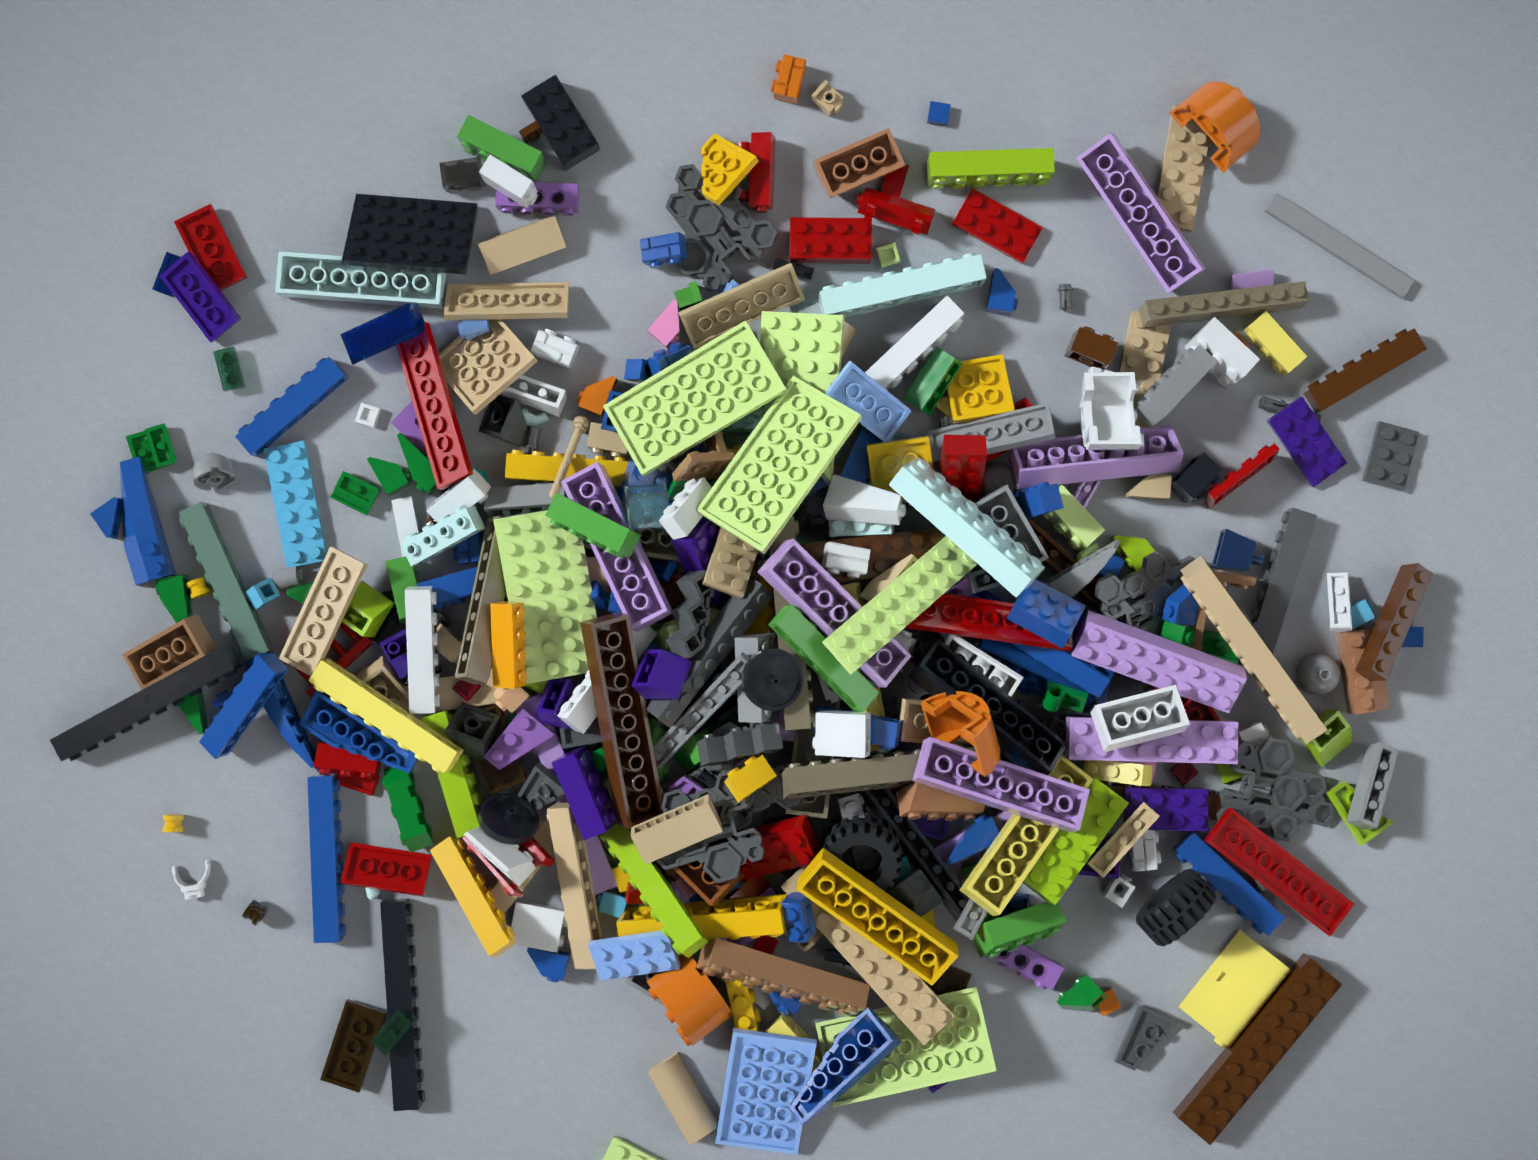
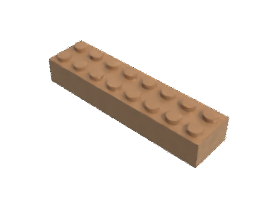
(783, 977)

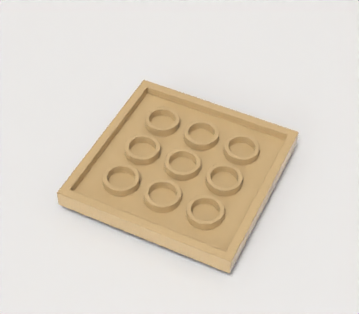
(485, 365)

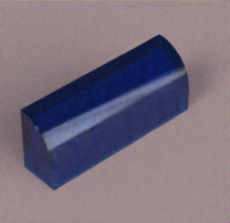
(383, 332)

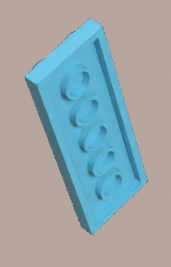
(296, 504)

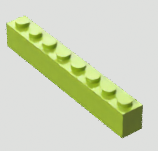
(655, 892)

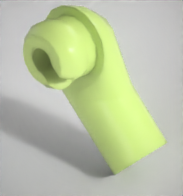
(1087, 551)

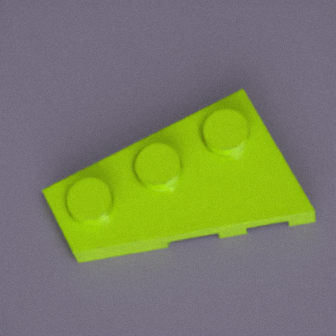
(1341, 797)

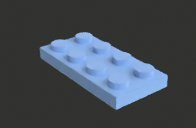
(878, 408)
(633, 955)

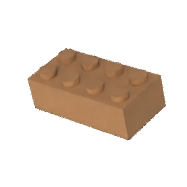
(169, 651)

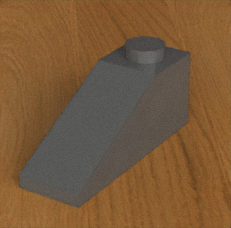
(981, 581)

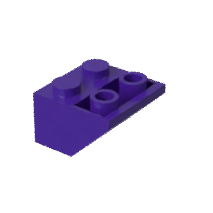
(396, 651)
(661, 675)
(554, 696)

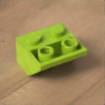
(367, 610)
(1332, 741)

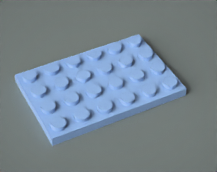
(759, 1088)

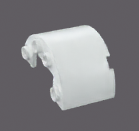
(1109, 411)

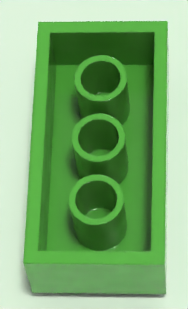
(486, 140)
(587, 523)
(1018, 929)

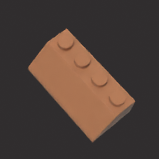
(858, 163)
(1360, 693)
(925, 801)

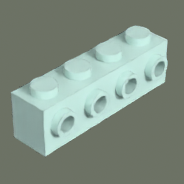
(443, 535)

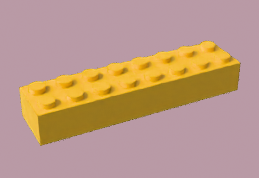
(877, 916)
(728, 919)

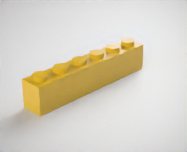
(545, 468)
(473, 896)

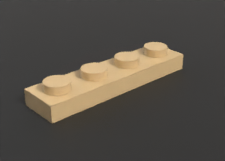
(1123, 839)

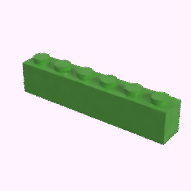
(807, 643)

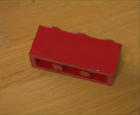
(341, 762)

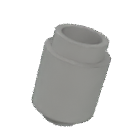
(288, 577)

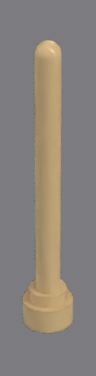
(580, 426)

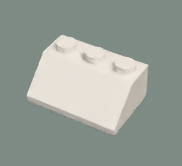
(505, 857)

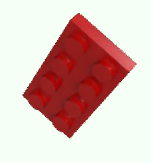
(997, 226)
(210, 245)
(1236, 479)
(386, 869)

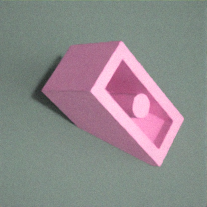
(667, 326)

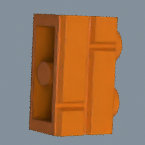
(790, 78)

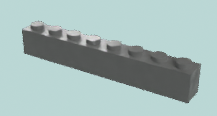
(1281, 575)
(720, 634)

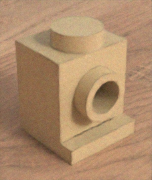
(826, 106)

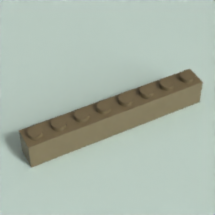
(1223, 304)
(488, 588)

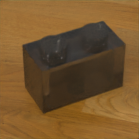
(462, 175)

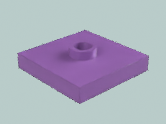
(408, 425)

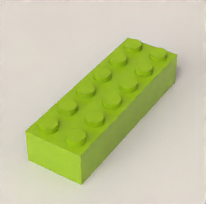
(990, 168)
(459, 783)
(1070, 851)

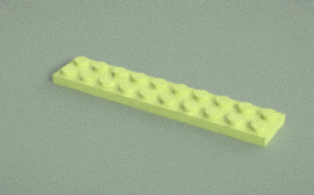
(898, 604)

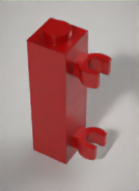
(762, 174)
(895, 210)

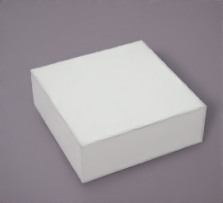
(368, 415)

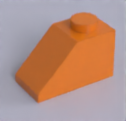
(596, 396)

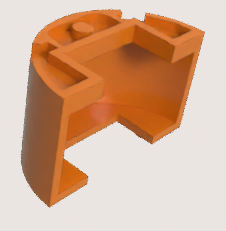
(1224, 117)
(966, 718)
(689, 1000)

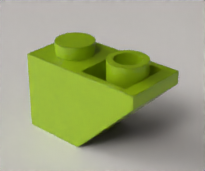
(1133, 550)

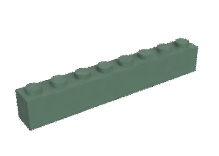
(225, 580)

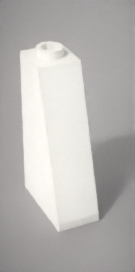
(862, 503)

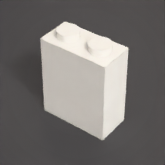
(508, 181)
(842, 733)
(538, 925)

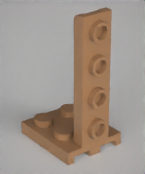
(705, 464)
(1237, 580)

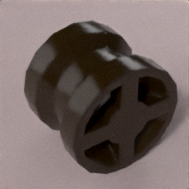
(254, 912)

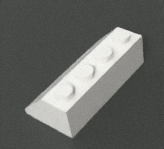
(992, 669)

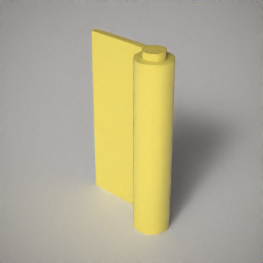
(1234, 989)

